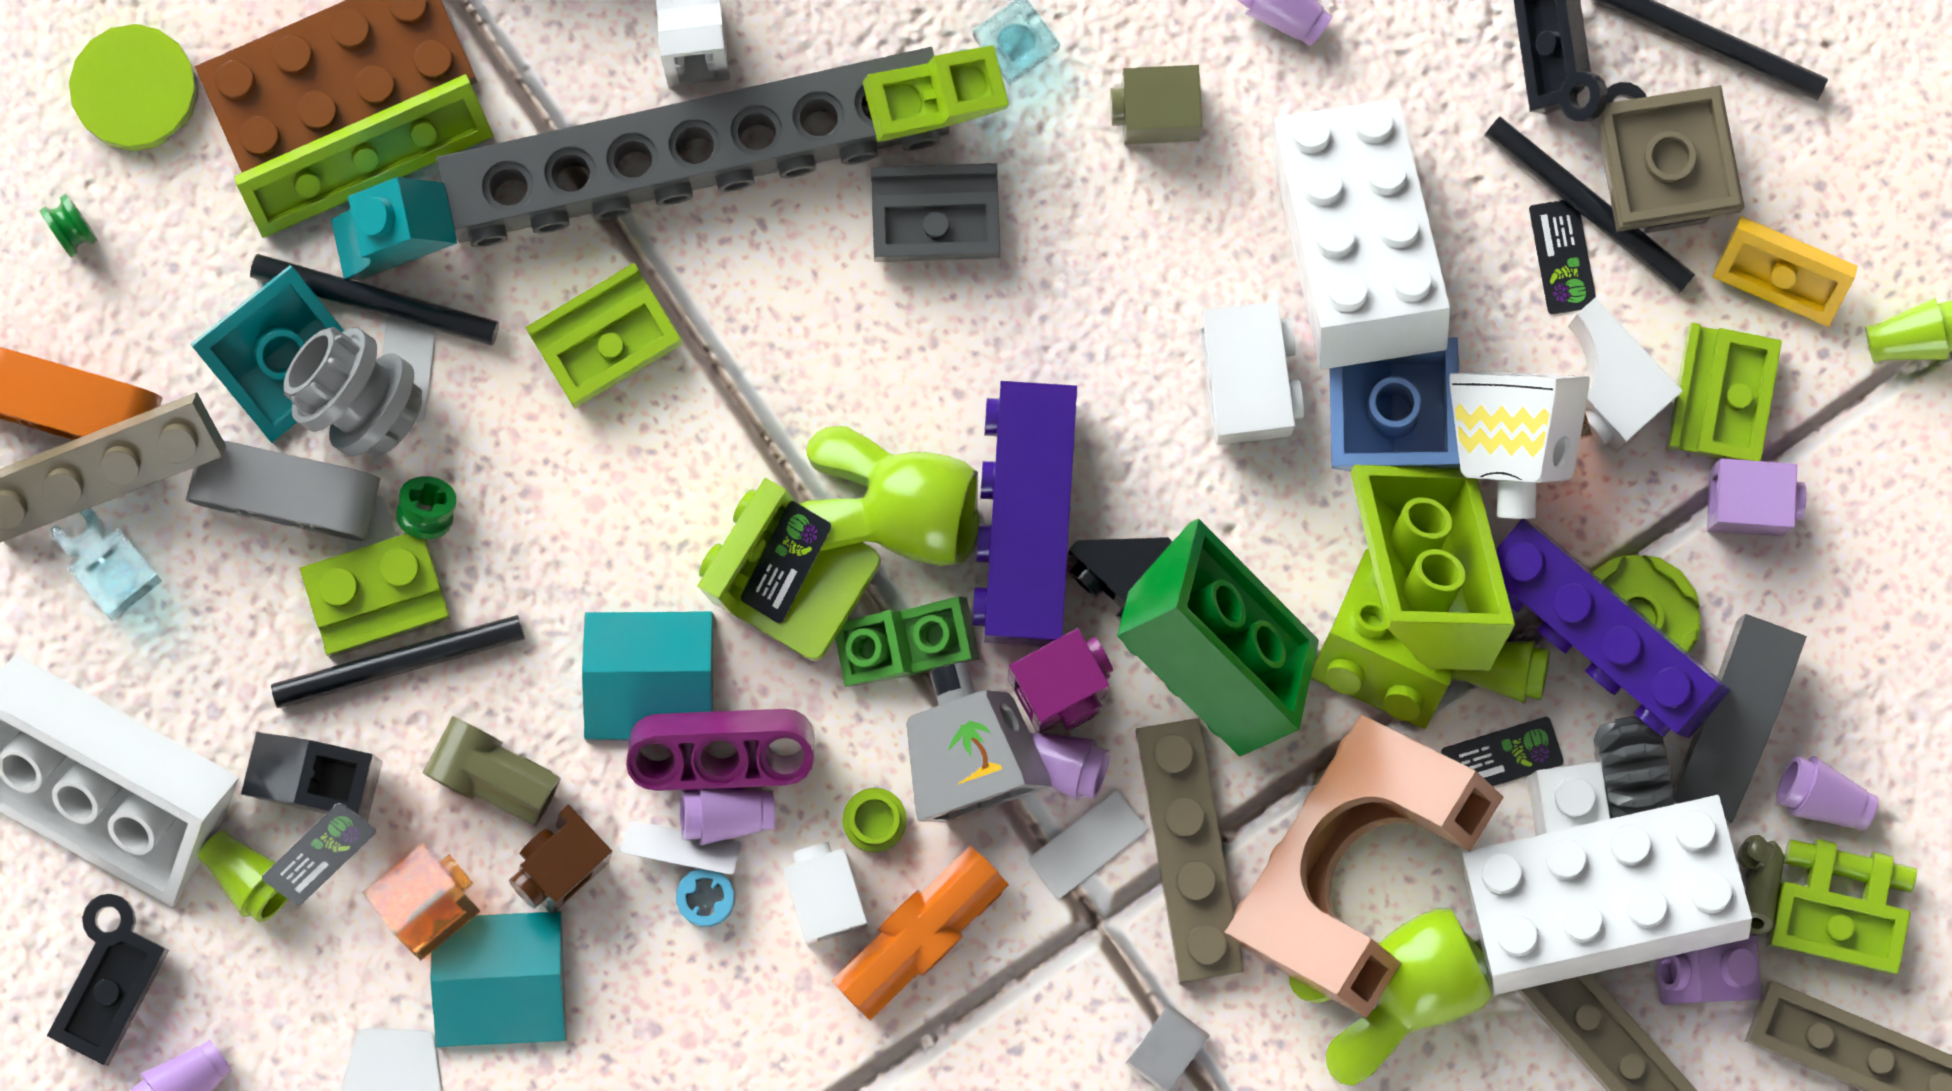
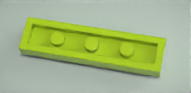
(363, 156)

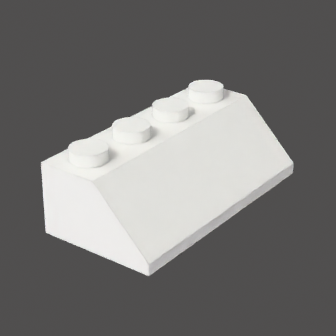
(105, 782)

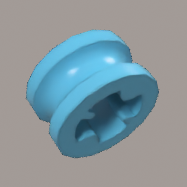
(689, 886)

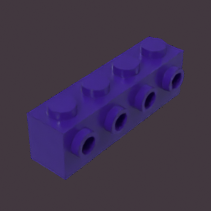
(1029, 513)
(1609, 631)

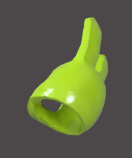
(913, 503)
(1436, 984)

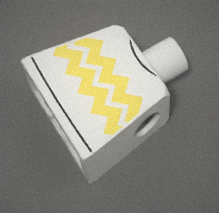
(1518, 431)

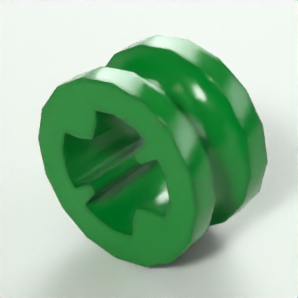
(68, 225)
(426, 523)

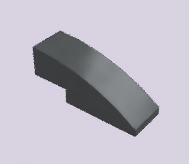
(1734, 735)

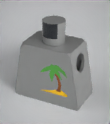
(970, 750)

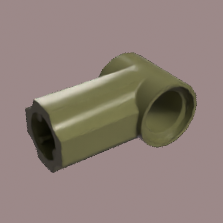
(479, 767)

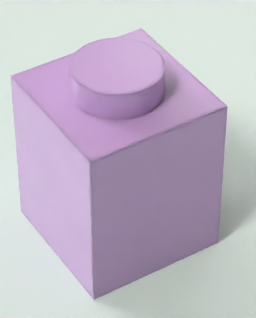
(1754, 497)

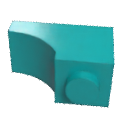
(392, 226)

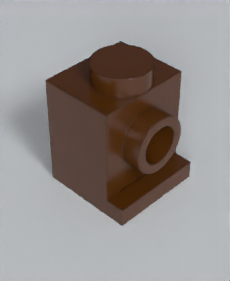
(560, 862)

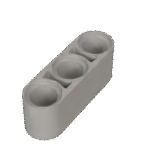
(287, 491)

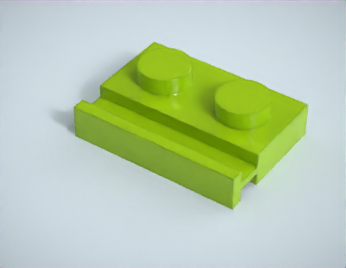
(604, 335)
(1724, 393)
(374, 593)

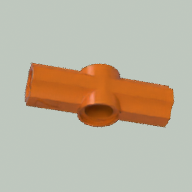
(920, 933)

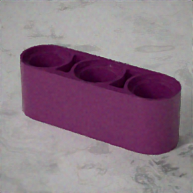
(696, 769)

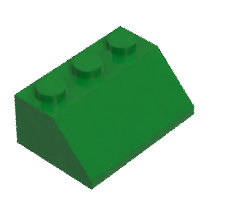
(1220, 641)

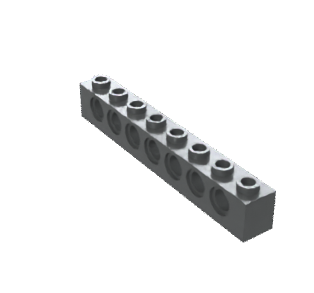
(660, 133)

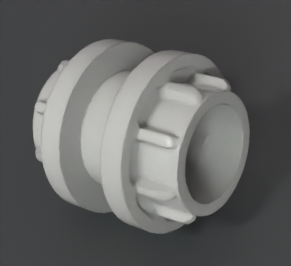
(345, 387)

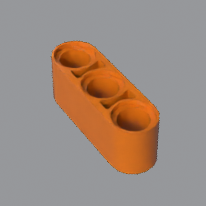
(65, 398)

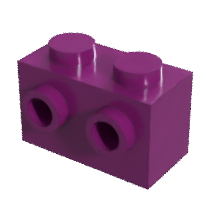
(1062, 681)

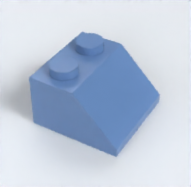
(1395, 412)

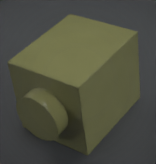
(1158, 104)

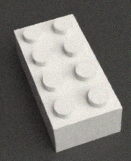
(1360, 234)
(1607, 894)

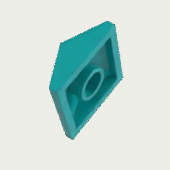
(257, 344)
(644, 668)
(500, 981)

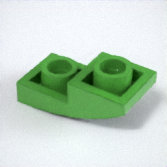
(906, 642)

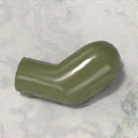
(1763, 881)

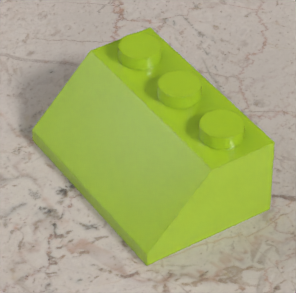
(1435, 564)

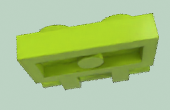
(1837, 925)

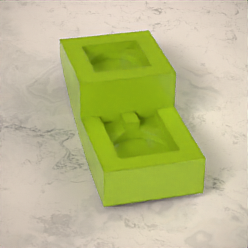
(935, 94)

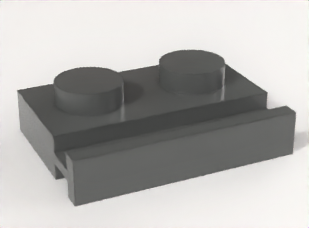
(935, 212)

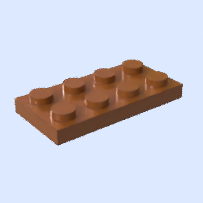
(329, 73)

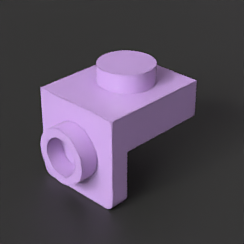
(1711, 974)

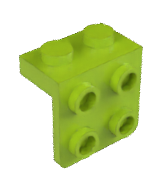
(825, 597)
(1371, 663)

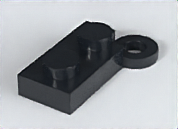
(1557, 59)
(108, 985)

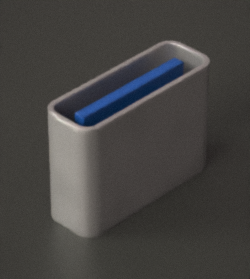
(1167, 1049)

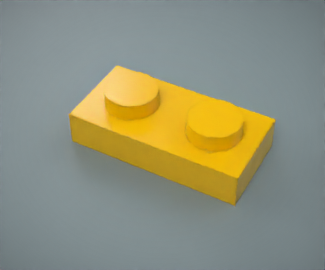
(1785, 271)

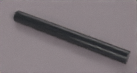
(1722, 45)
(1588, 203)
(383, 301)
(397, 661)

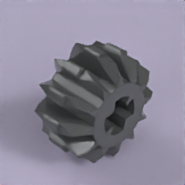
(1633, 767)

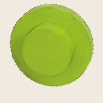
(874, 820)

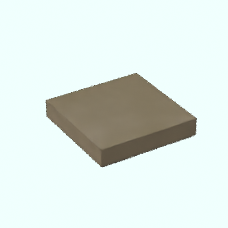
(1669, 158)

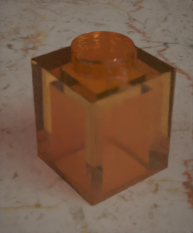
(423, 900)

